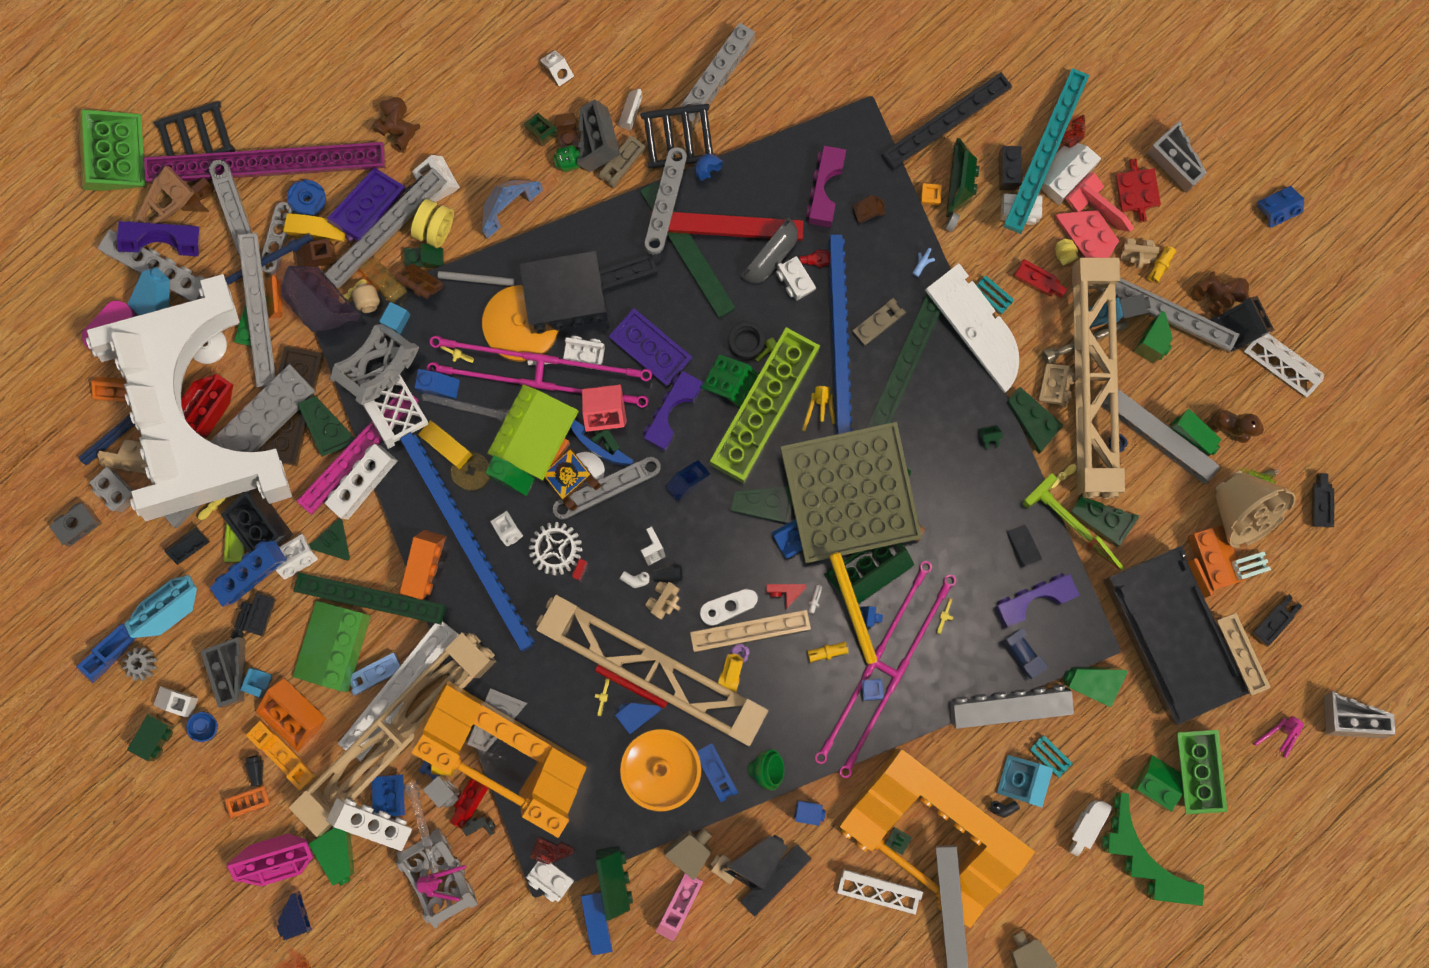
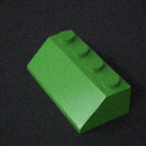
(1202, 772)

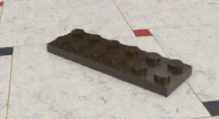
(290, 436)

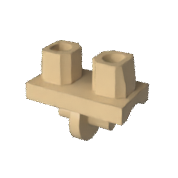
(1139, 254)
(666, 601)

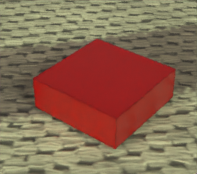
(579, 569)

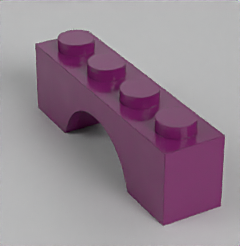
(822, 208)

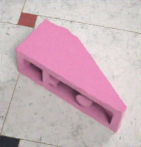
(679, 907)

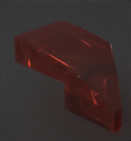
(1076, 133)
(549, 853)

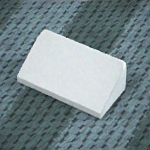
(630, 109)

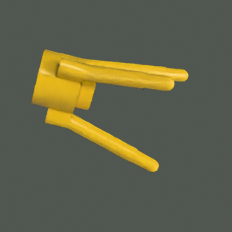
(821, 396)

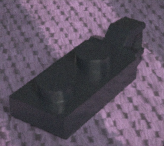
(1322, 502)

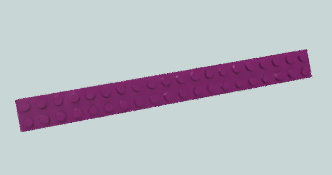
(272, 161)

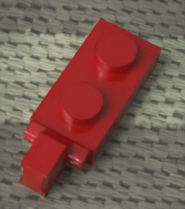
(1039, 279)
(468, 802)

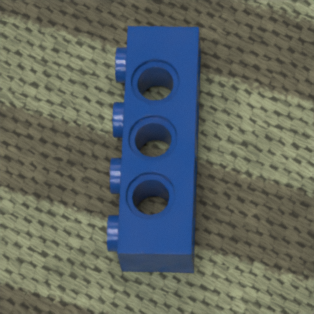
(229, 592)

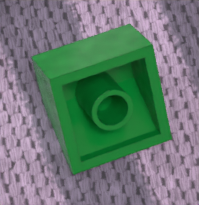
(1155, 340)
(1159, 784)

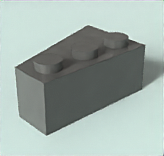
(598, 137)
(226, 671)

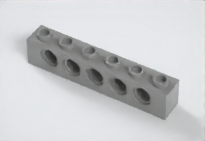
(719, 70)
(150, 258)

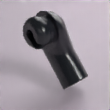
(1004, 810)

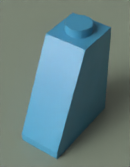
(150, 292)

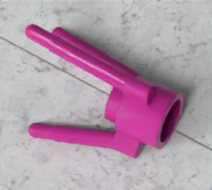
(1292, 728)
(429, 884)

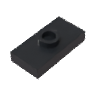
(186, 545)
(259, 614)

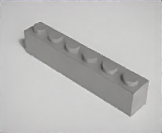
(1011, 707)

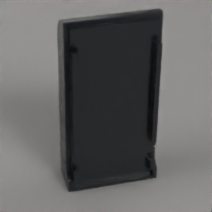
(1176, 636)

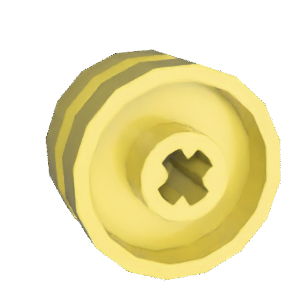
(432, 223)

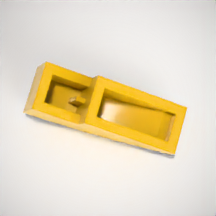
(301, 225)
(445, 444)

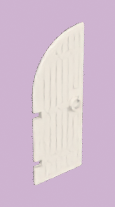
(973, 320)

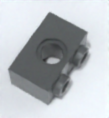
(86, 523)

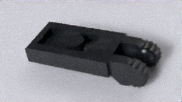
(1276, 621)

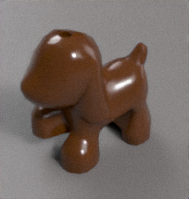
(394, 110)
(1223, 294)
(1241, 425)

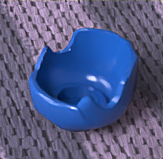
(706, 164)
(201, 727)

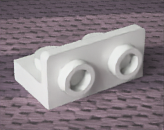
(796, 278)
(298, 556)
(550, 880)

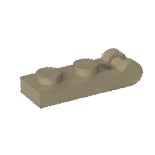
(629, 153)
(878, 322)

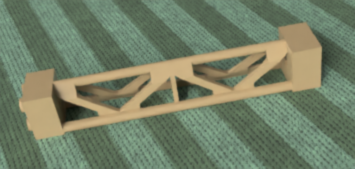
(1109, 481)
(558, 622)
(315, 806)

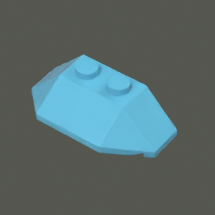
(163, 608)

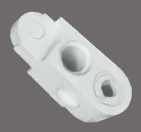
(744, 602)
(1089, 825)

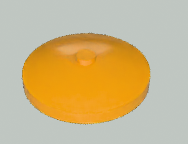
(507, 325)
(660, 770)

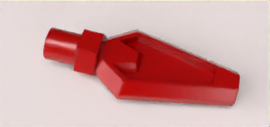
(819, 258)

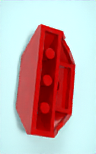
(206, 403)

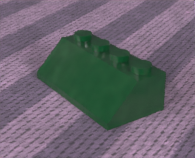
(872, 570)

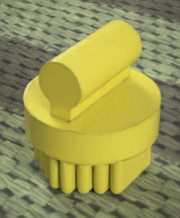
(1066, 251)

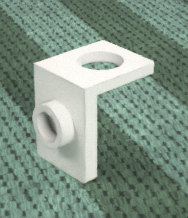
(554, 63)

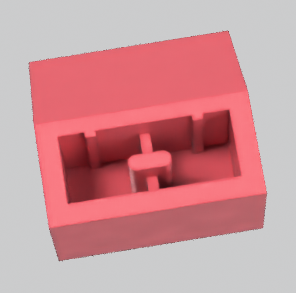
(603, 407)

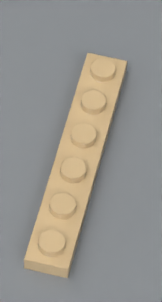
(750, 631)

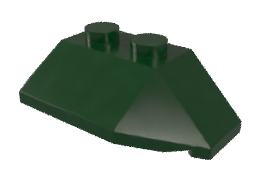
(962, 177)

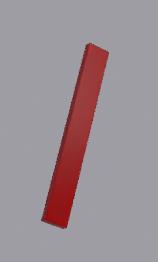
(728, 225)

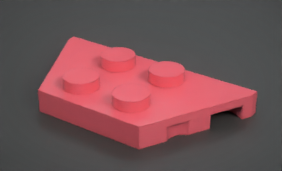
(1089, 233)

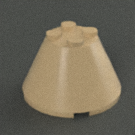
(1251, 507)

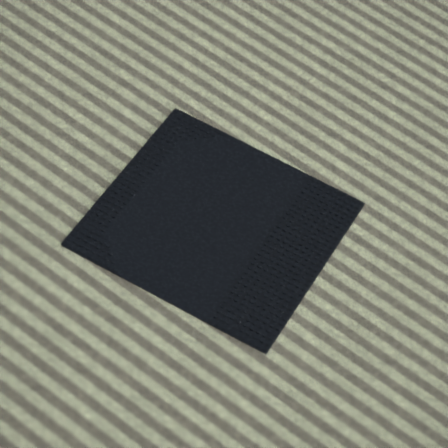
(958, 486)

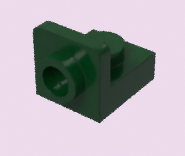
(610, 443)

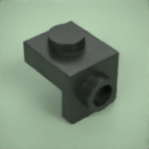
(474, 825)

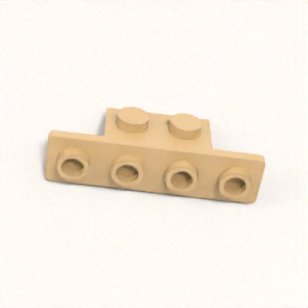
(127, 459)

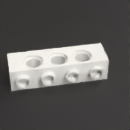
(371, 478)
(341, 816)

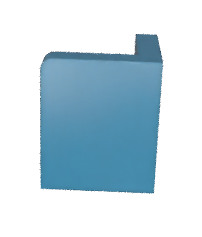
(395, 317)
(256, 682)

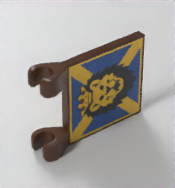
(568, 476)

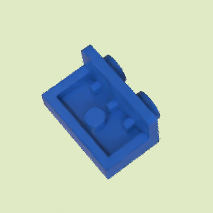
(1281, 206)
(788, 539)
(388, 795)

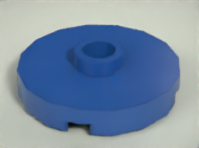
(303, 190)

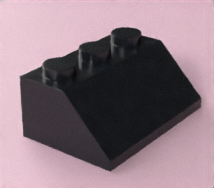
(255, 520)

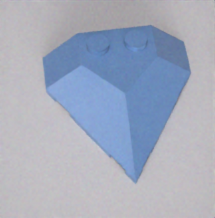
(501, 197)

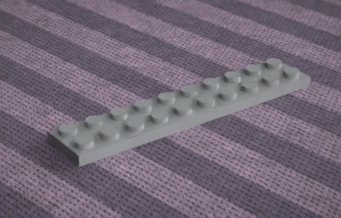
(259, 420)

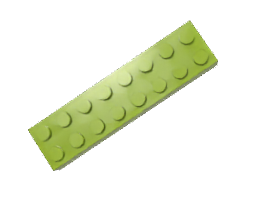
(764, 405)

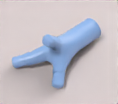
(922, 262)

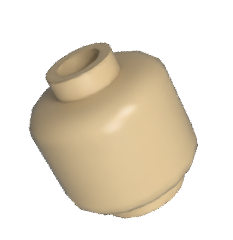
(365, 298)

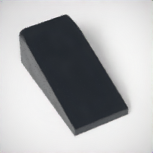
(1024, 546)

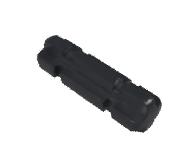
(241, 620)

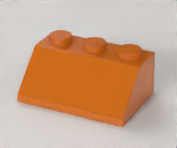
(1215, 556)
(290, 714)

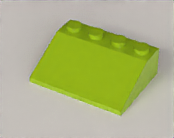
(533, 431)

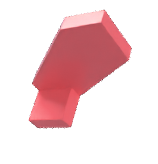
(1088, 193)

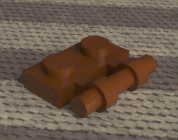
(419, 281)

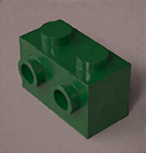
(151, 738)

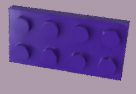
(366, 204)
(650, 347)

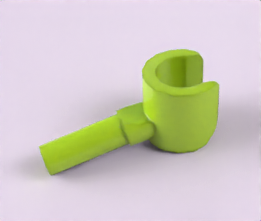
(770, 344)

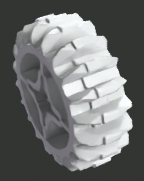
(563, 544)

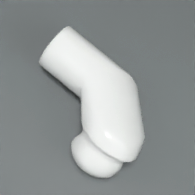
(635, 581)

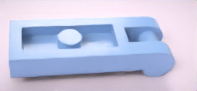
(374, 673)

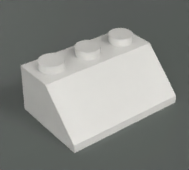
(1068, 170)

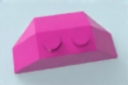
(271, 860)

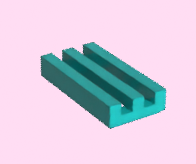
(996, 288)
(1063, 768)

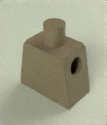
(690, 852)
(1030, 953)

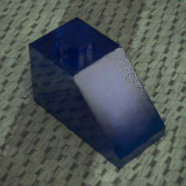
(687, 480)
(293, 918)

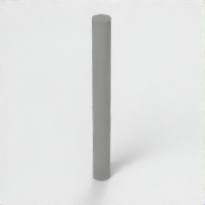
(476, 278)

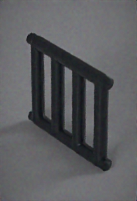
(197, 112)
(684, 112)

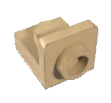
(717, 864)

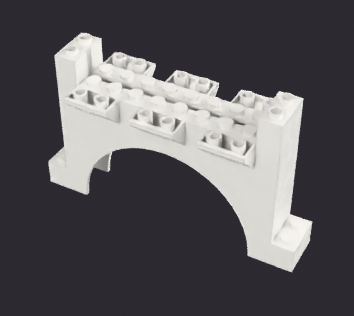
(153, 359)

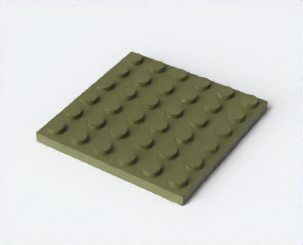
(851, 492)

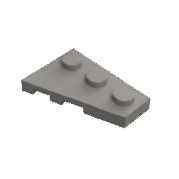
(506, 704)

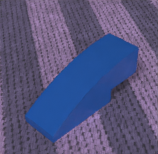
(105, 654)
(596, 923)

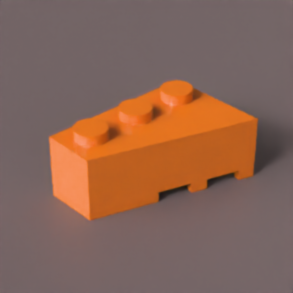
(422, 564)

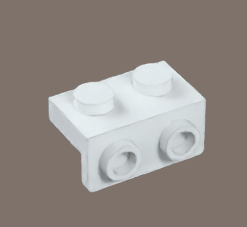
(584, 351)

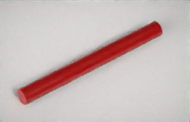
(631, 686)

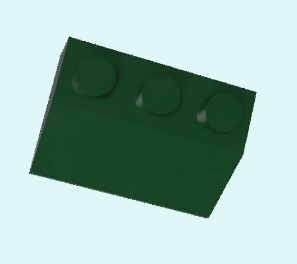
(613, 882)

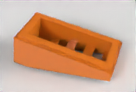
(229, 802)

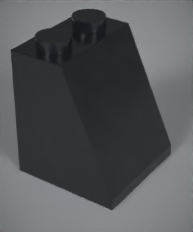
(757, 862)

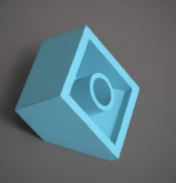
(1025, 780)

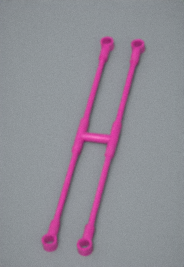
(540, 358)
(896, 674)

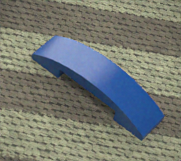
(618, 457)

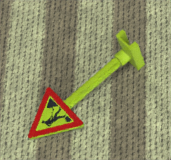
(1096, 544)

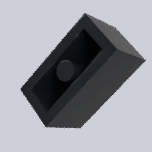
(1010, 168)

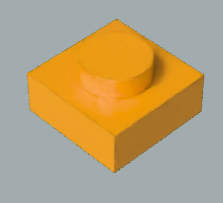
(931, 194)

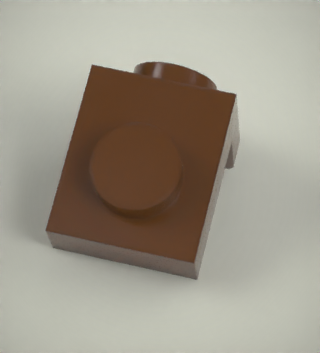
(869, 208)

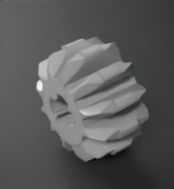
(147, 664)

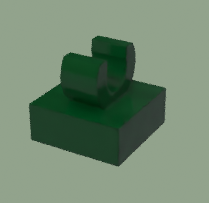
(989, 434)
(898, 840)

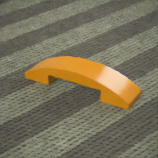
(281, 755)

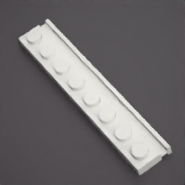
(422, 656)

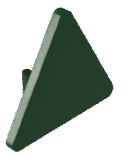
(332, 541)

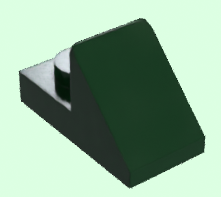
(541, 129)
(424, 257)

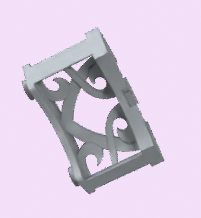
(373, 348)
(463, 889)

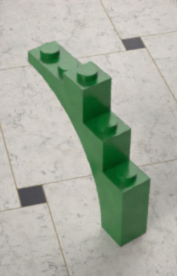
(1124, 841)

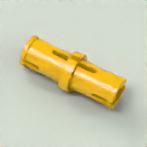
(1161, 264)
(827, 651)

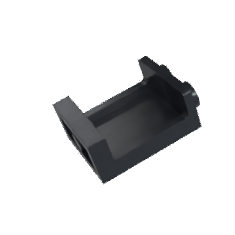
(1247, 320)

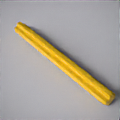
(853, 607)

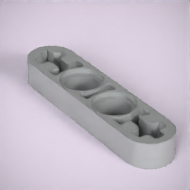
(272, 237)

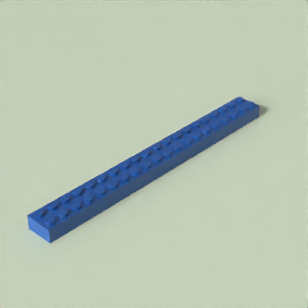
(839, 335)
(466, 540)

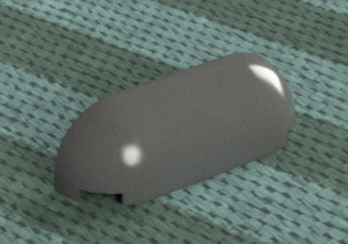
(772, 253)

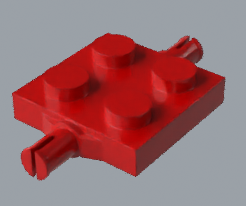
(1138, 190)

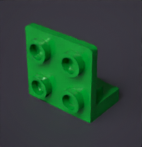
(730, 379)

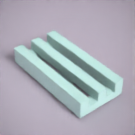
(1262, 562)

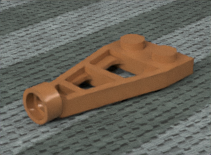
(174, 187)

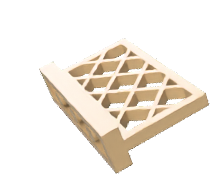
(1243, 653)

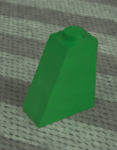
(1196, 432)
(509, 475)
(1096, 682)
(335, 855)

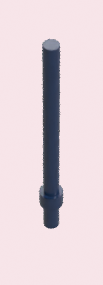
(293, 245)

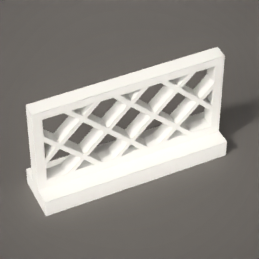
(380, 421)

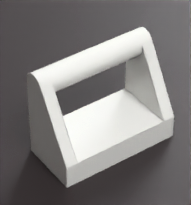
(442, 168)

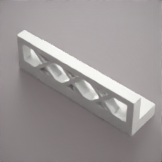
(1292, 361)
(655, 551)
(881, 884)

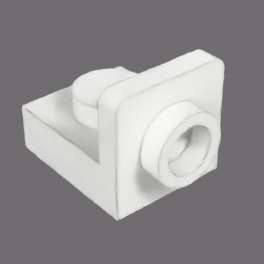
(506, 529)

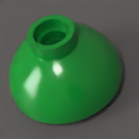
(767, 769)

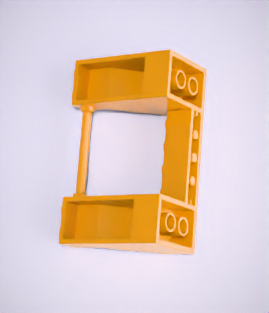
(898, 784)
(550, 786)

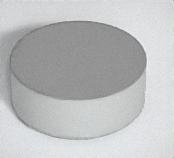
(952, 222)

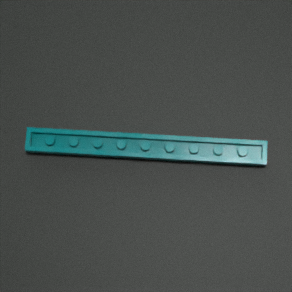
(1046, 151)

